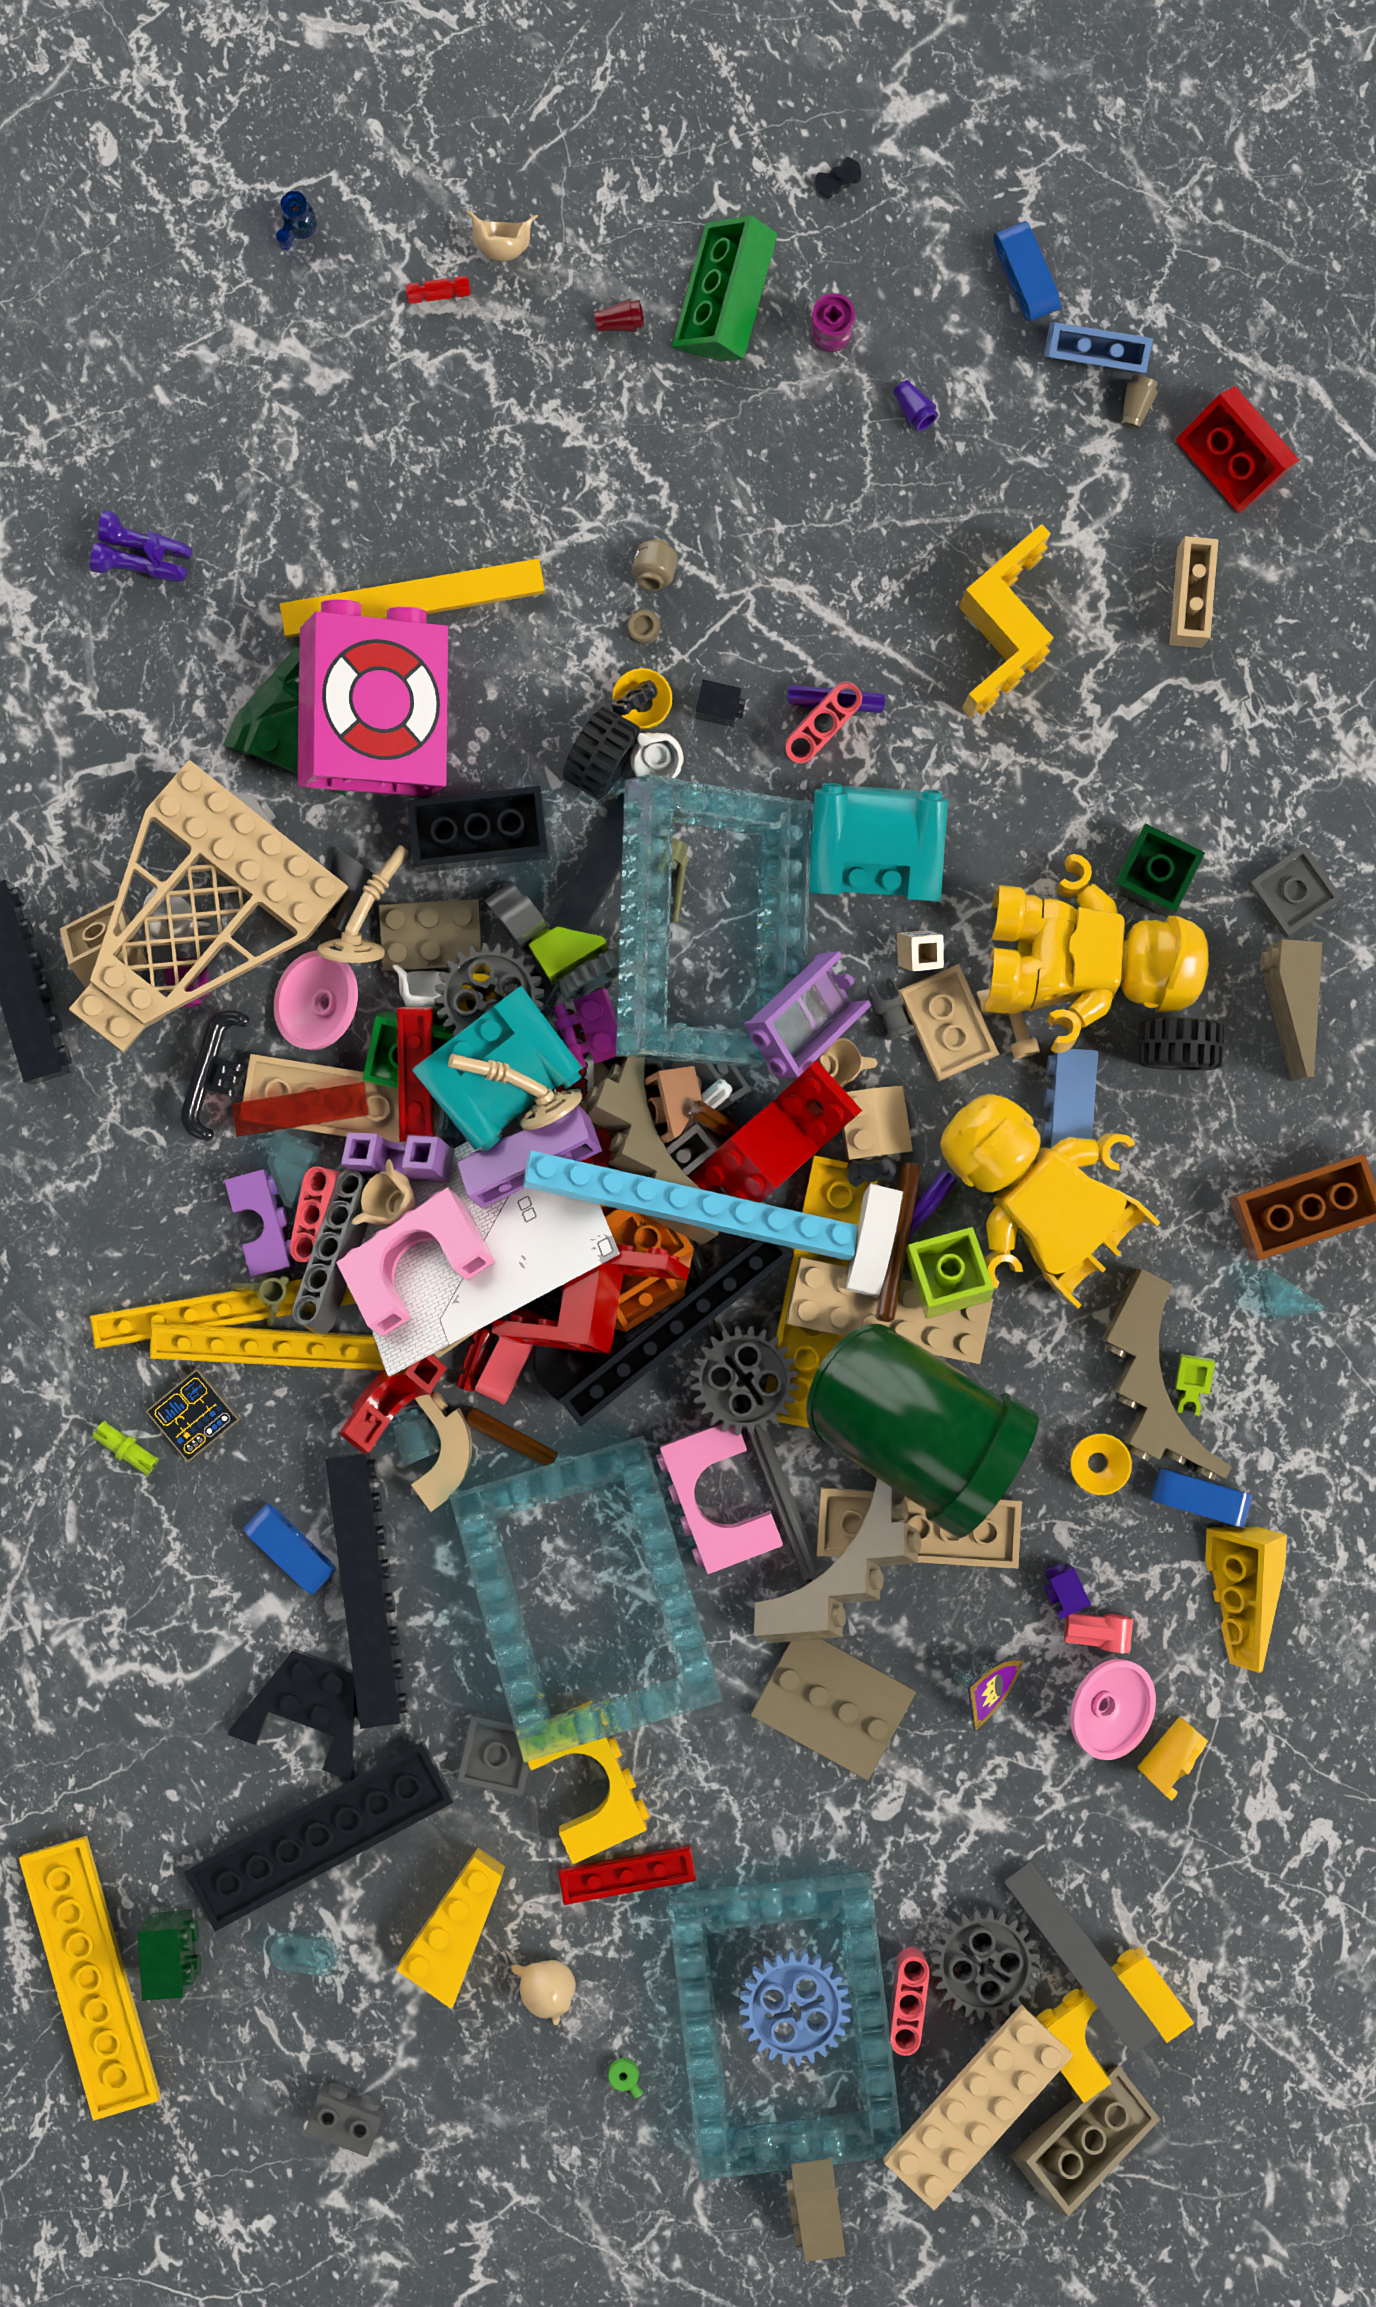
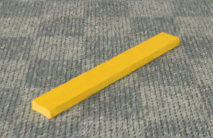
(430, 593)
(208, 1310)
(264, 1346)

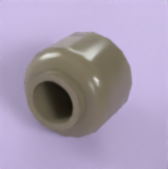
(654, 564)

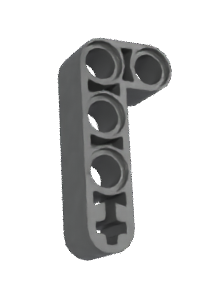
(516, 914)

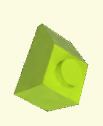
(564, 950)

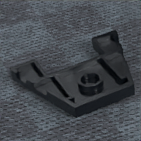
(313, 1695)

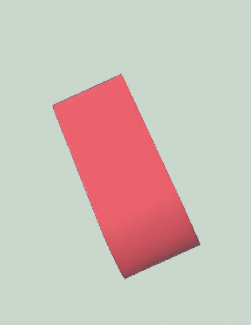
(819, 738)
(311, 1200)
(506, 1363)
(913, 2016)

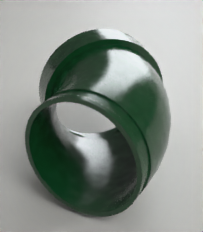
(920, 1425)

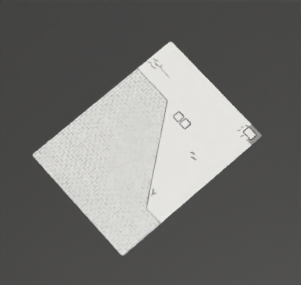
(536, 1247)

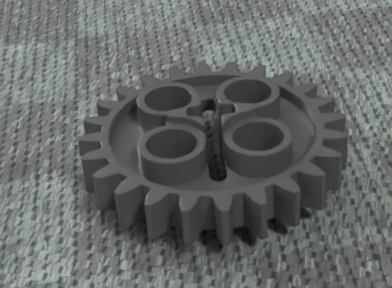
(502, 970)
(592, 975)
(768, 1362)
(1002, 1939)

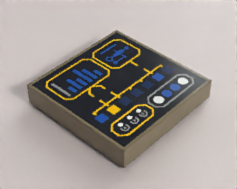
(193, 1415)

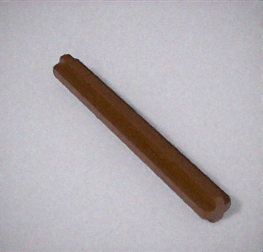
(890, 1289)

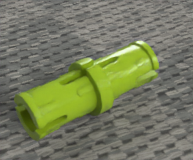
(125, 1448)

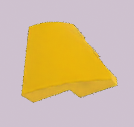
(1173, 1756)

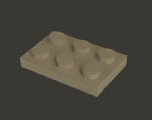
(428, 933)

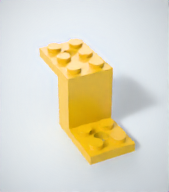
(1007, 622)

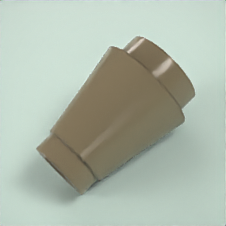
(1138, 400)

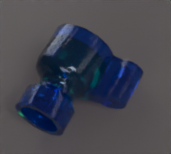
(297, 218)

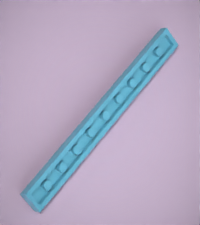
(689, 1205)

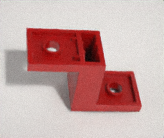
(779, 1138)
(592, 1303)

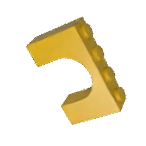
(616, 1817)
(1070, 2019)

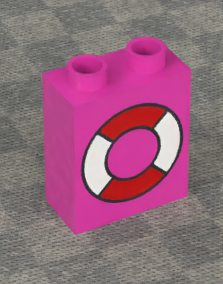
(372, 701)

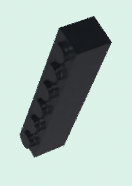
(26, 996)

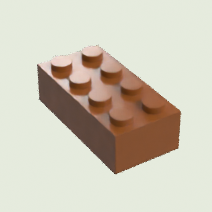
(1306, 1207)

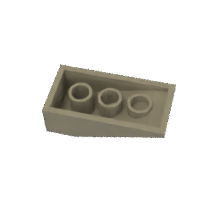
(1293, 990)
(1084, 2143)

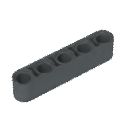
(334, 1235)

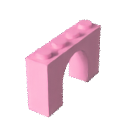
(372, 1266)
(716, 1543)

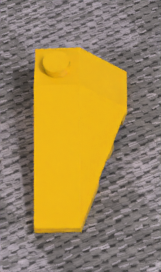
(1248, 1581)

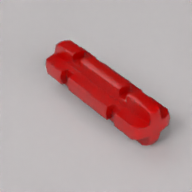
(438, 289)
(475, 1359)

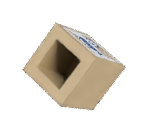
(920, 950)

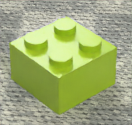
(949, 1272)

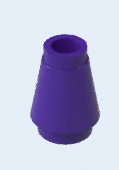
(916, 407)

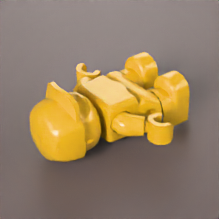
(1084, 956)
(1040, 1191)

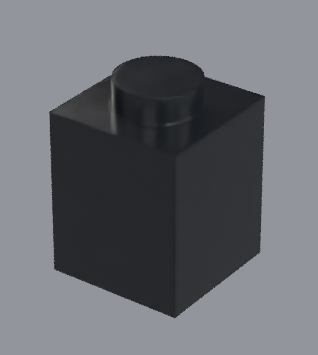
(719, 703)

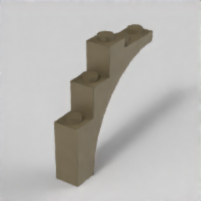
(636, 1148)
(1157, 1426)
(855, 1577)

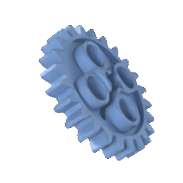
(805, 2036)

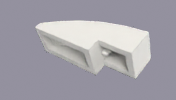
(874, 1240)

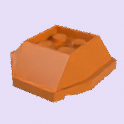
(640, 1294)

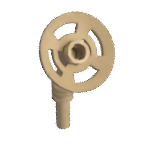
(352, 946)
(548, 1105)

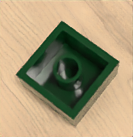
(1157, 870)
(168, 1954)

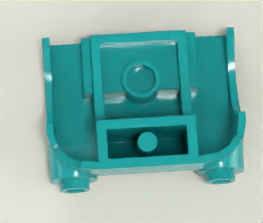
(878, 841)
(510, 1034)

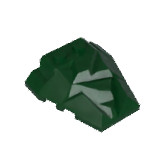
(270, 719)

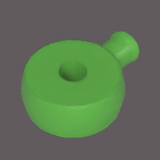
(627, 2082)

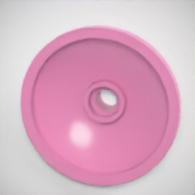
(315, 1001)
(1113, 1709)

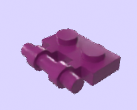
(598, 1024)

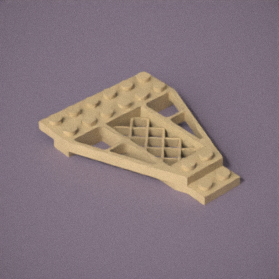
(241, 850)

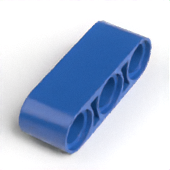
(1027, 271)
(1201, 1497)
(289, 1548)

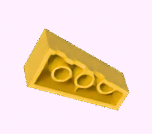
(449, 1937)

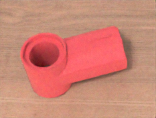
(1108, 1631)

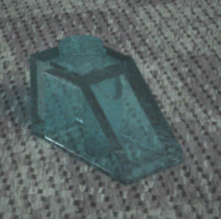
(288, 1163)
(416, 1437)

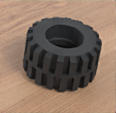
(600, 752)
(1181, 1044)

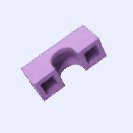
(419, 1159)
(258, 1193)

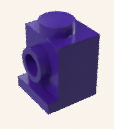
(1065, 1589)

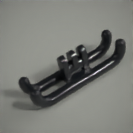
(211, 1072)

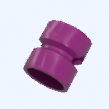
(832, 322)

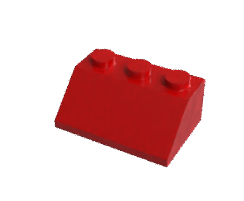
(1237, 449)

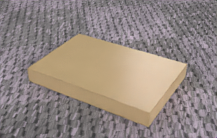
(948, 1023)

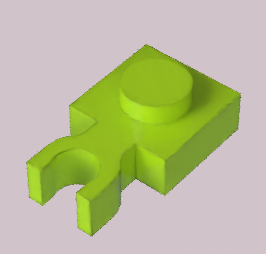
(1193, 1377)

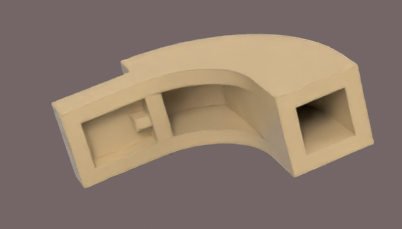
(454, 1455)

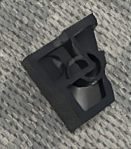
(355, 877)

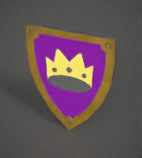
(989, 1688)

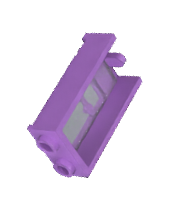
(805, 1017)

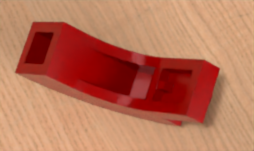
(385, 1398)

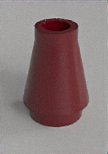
(622, 316)

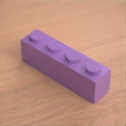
(502, 1168)

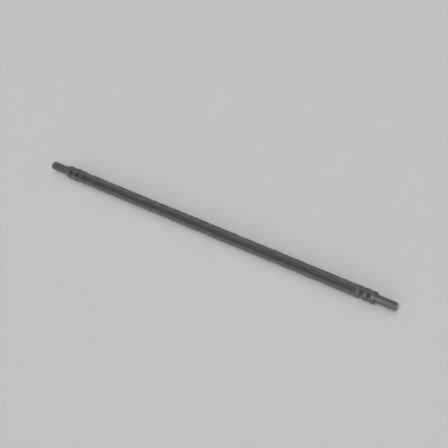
(762, 1445)

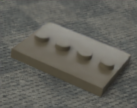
(833, 1704)

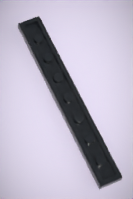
(589, 886)

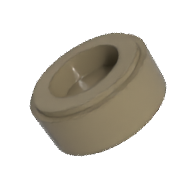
(643, 626)

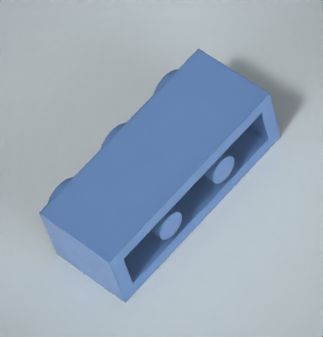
(1098, 347)
(1071, 1095)

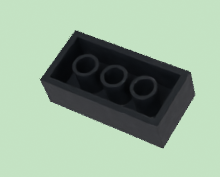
(478, 829)

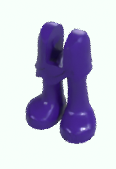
(155, 545)

